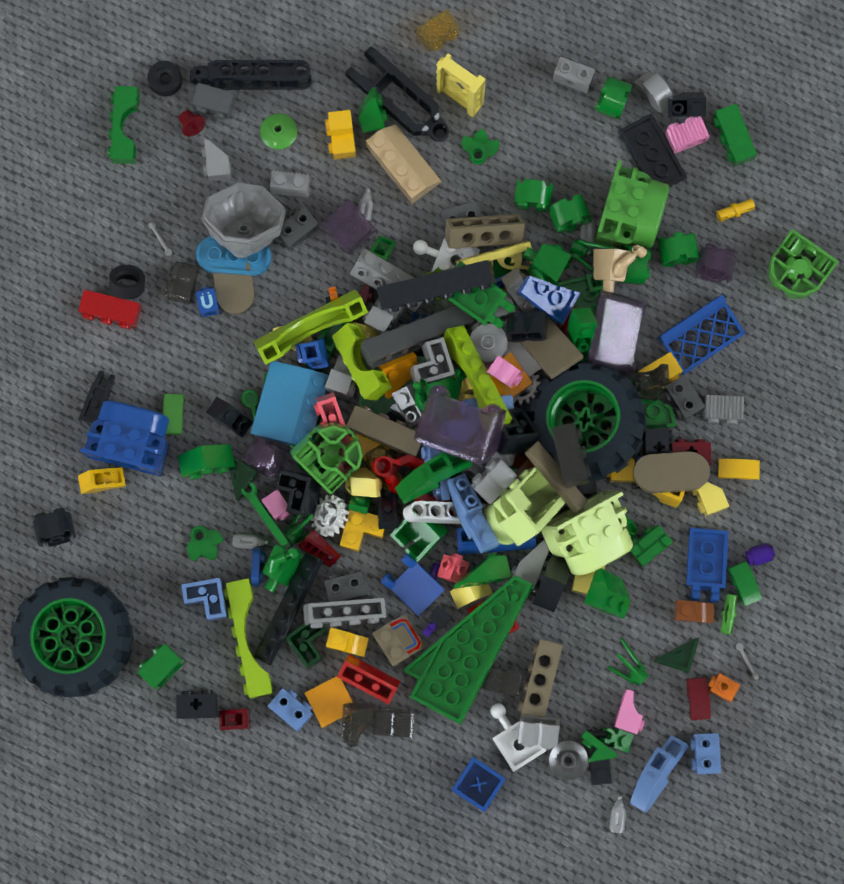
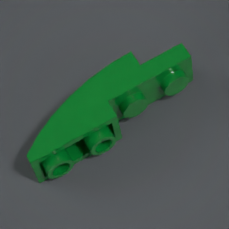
(429, 474)

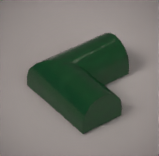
(301, 643)

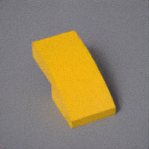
(739, 469)

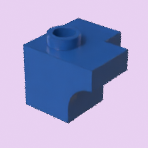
(313, 353)

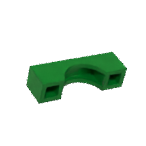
(125, 102)

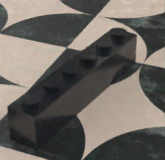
(436, 285)

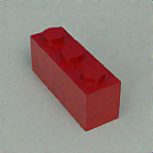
(109, 309)
(368, 679)

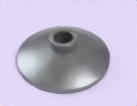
(579, 760)

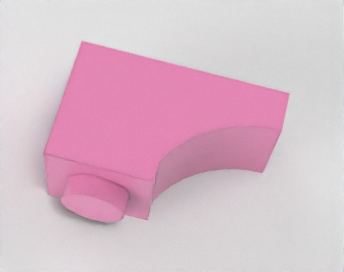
(505, 372)
(627, 717)

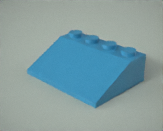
(288, 403)

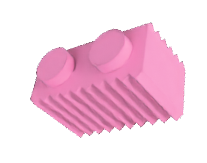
(686, 134)

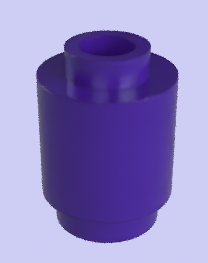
(760, 554)

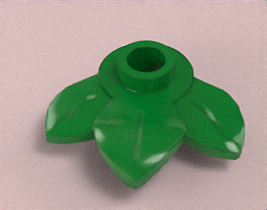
(479, 144)
(206, 545)

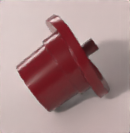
(191, 123)

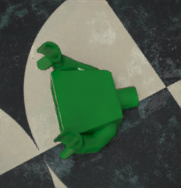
(547, 262)
(453, 386)
(281, 567)

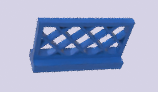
(696, 319)

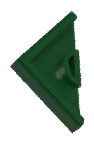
(241, 477)
(681, 657)

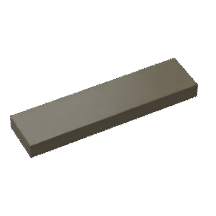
(553, 475)

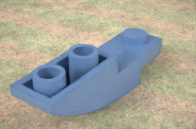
(470, 514)
(655, 773)

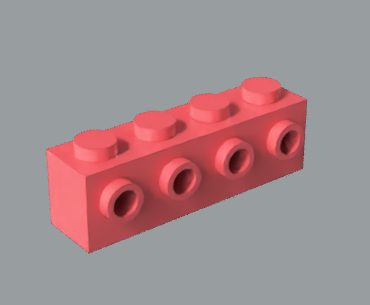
(330, 412)

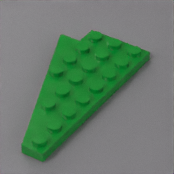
(461, 659)

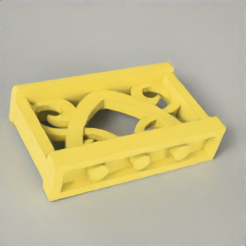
(474, 87)
(512, 251)

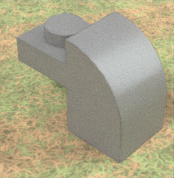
(655, 89)

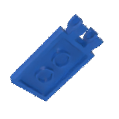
(707, 562)

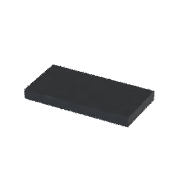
(652, 151)

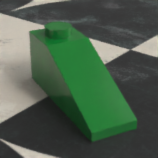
(489, 571)

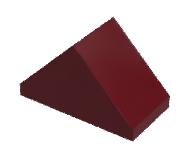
(234, 719)

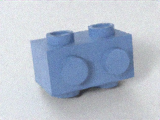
(289, 711)
(710, 753)

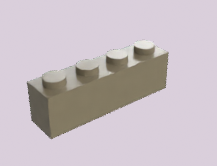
(384, 431)

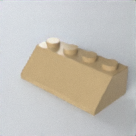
(402, 162)

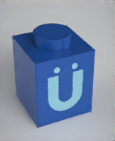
(207, 302)

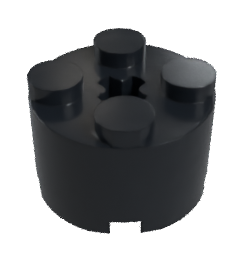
(54, 527)

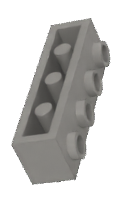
(378, 272)
(344, 611)

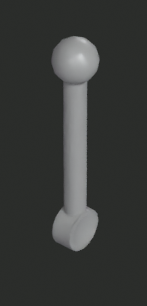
(168, 252)
(739, 647)

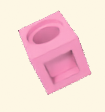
(276, 505)

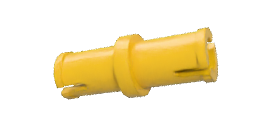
(735, 210)

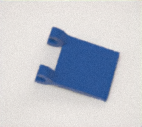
(414, 586)

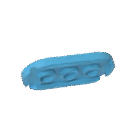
(218, 259)

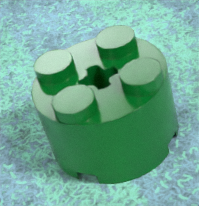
(613, 97)
(533, 194)
(569, 214)
(678, 249)
(637, 271)

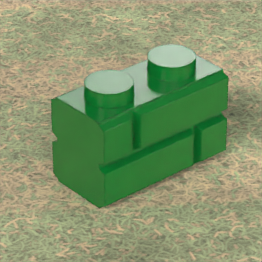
(649, 545)

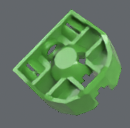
(799, 265)
(307, 451)

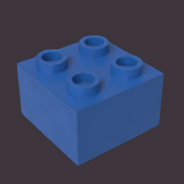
(478, 784)

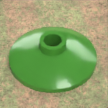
(281, 139)

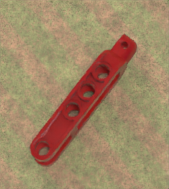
(388, 468)

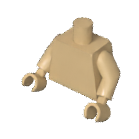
(612, 264)

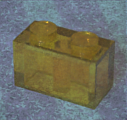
(438, 30)

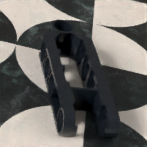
(282, 74)
(433, 127)

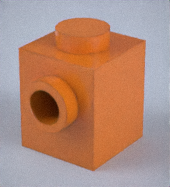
(723, 687)

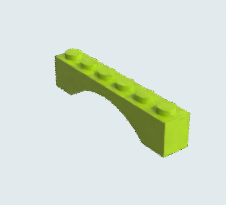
(335, 312)
(466, 356)
(241, 597)

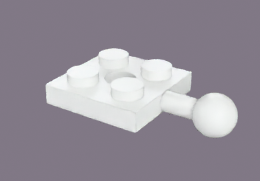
(444, 254)
(506, 739)

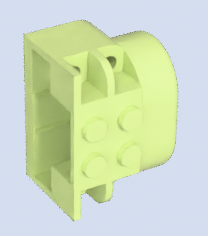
(523, 508)
(591, 535)

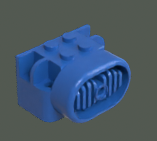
(128, 438)

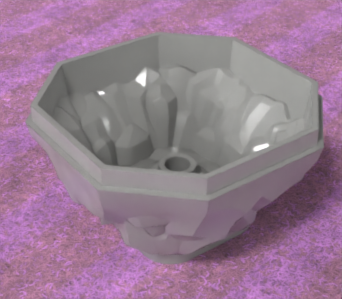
(243, 218)

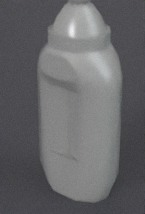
(366, 204)
(588, 233)
(248, 541)
(618, 816)

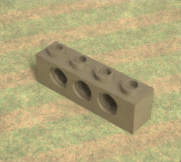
(470, 231)
(553, 652)

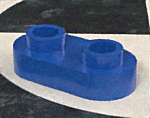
(256, 574)

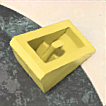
(468, 595)

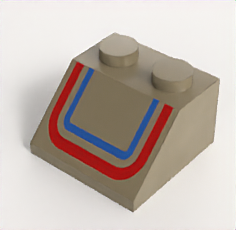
(398, 640)

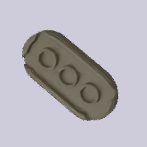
(234, 291)
(671, 472)

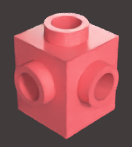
(452, 568)

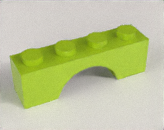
(370, 382)

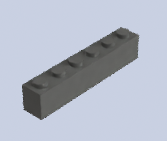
(411, 337)

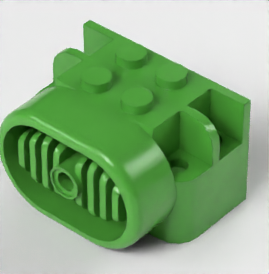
(632, 209)

